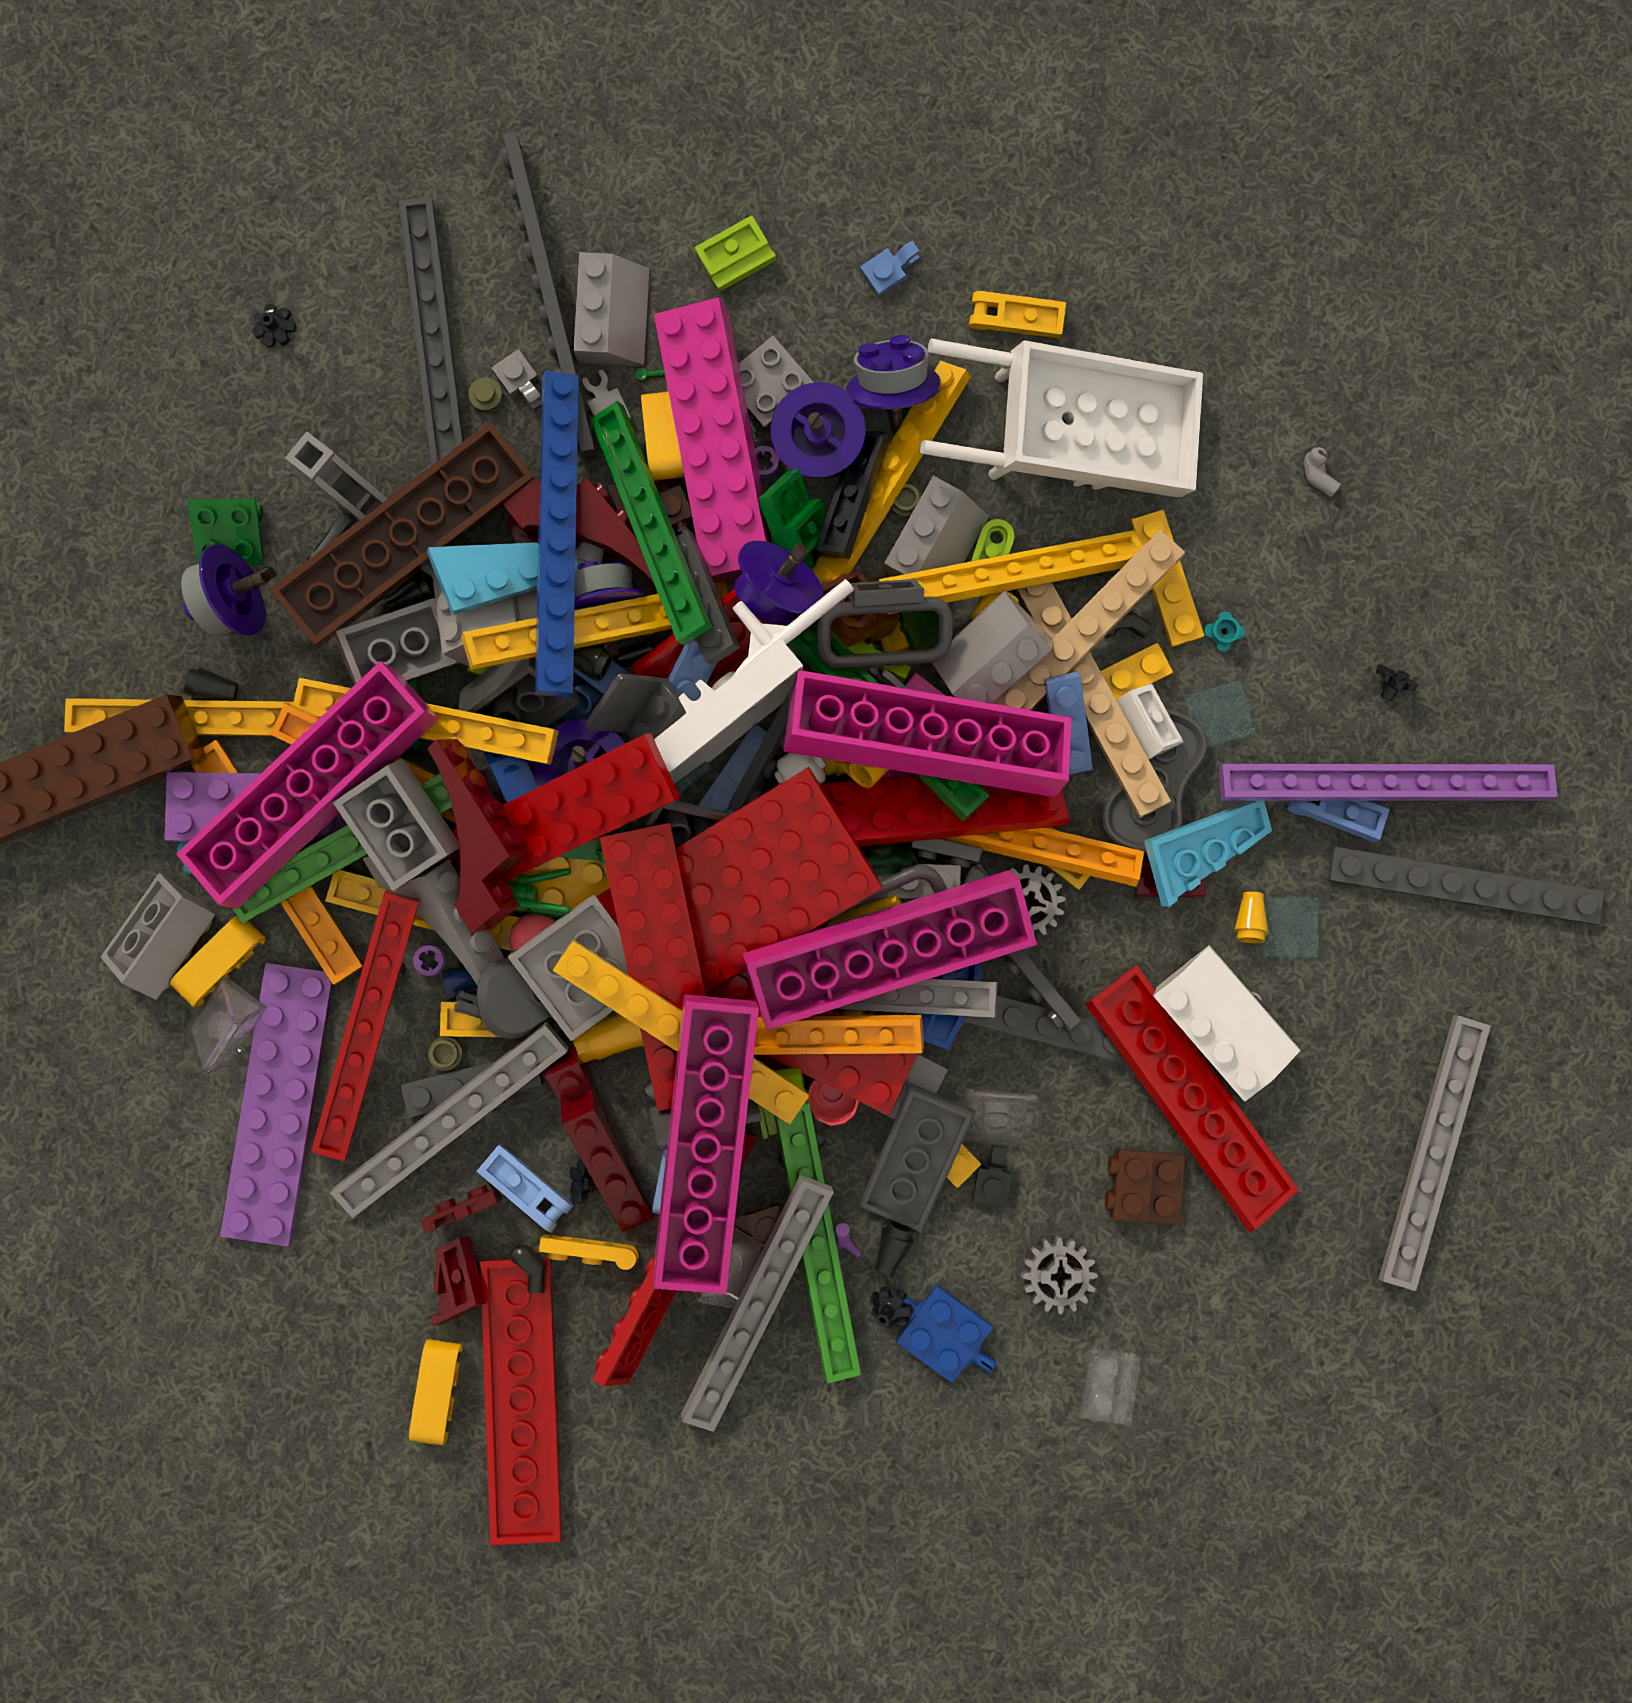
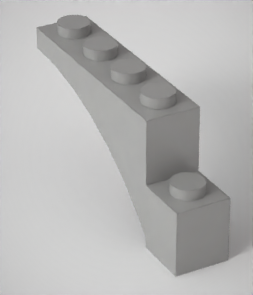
(336, 479)
(438, 893)

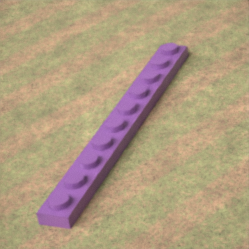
(1387, 782)

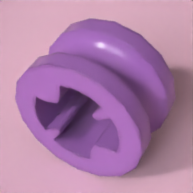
(774, 461)
(419, 963)

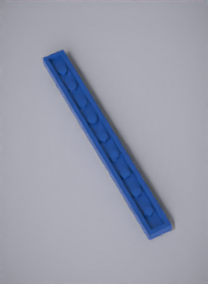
(557, 536)

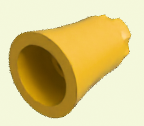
(607, 1038)

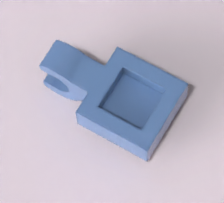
(886, 270)

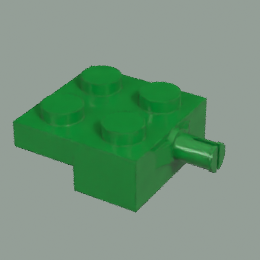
(792, 515)

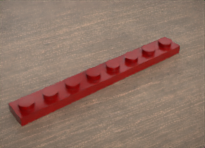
(365, 1025)

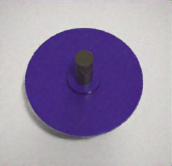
(776, 582)

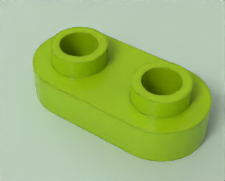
(986, 548)

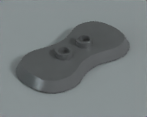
(1174, 771)
(508, 1002)

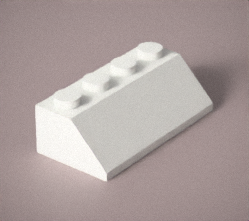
(1226, 1023)

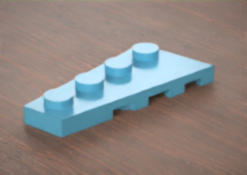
(485, 573)
(1202, 847)

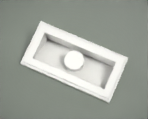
(1149, 721)

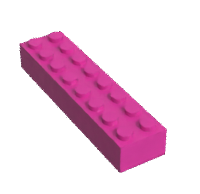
(713, 432)
(927, 734)
(298, 790)
(889, 949)
(705, 1144)

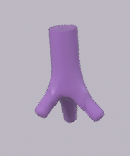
(843, 1239)

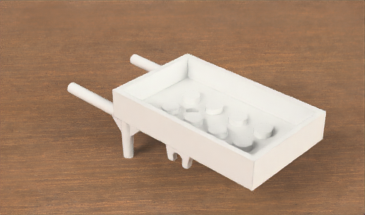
(1123, 417)
(740, 696)

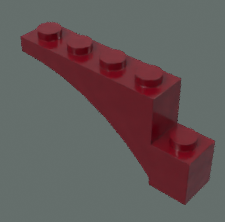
(595, 521)
(485, 836)
(596, 1141)

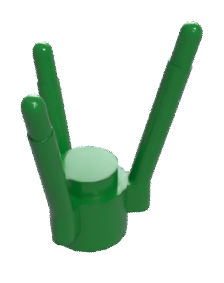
(528, 896)

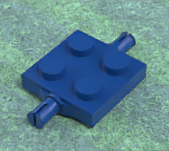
(946, 1334)

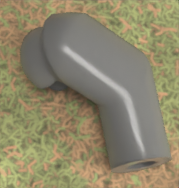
(1316, 474)

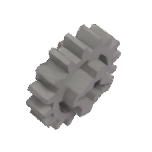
(1033, 886)
(1074, 1275)

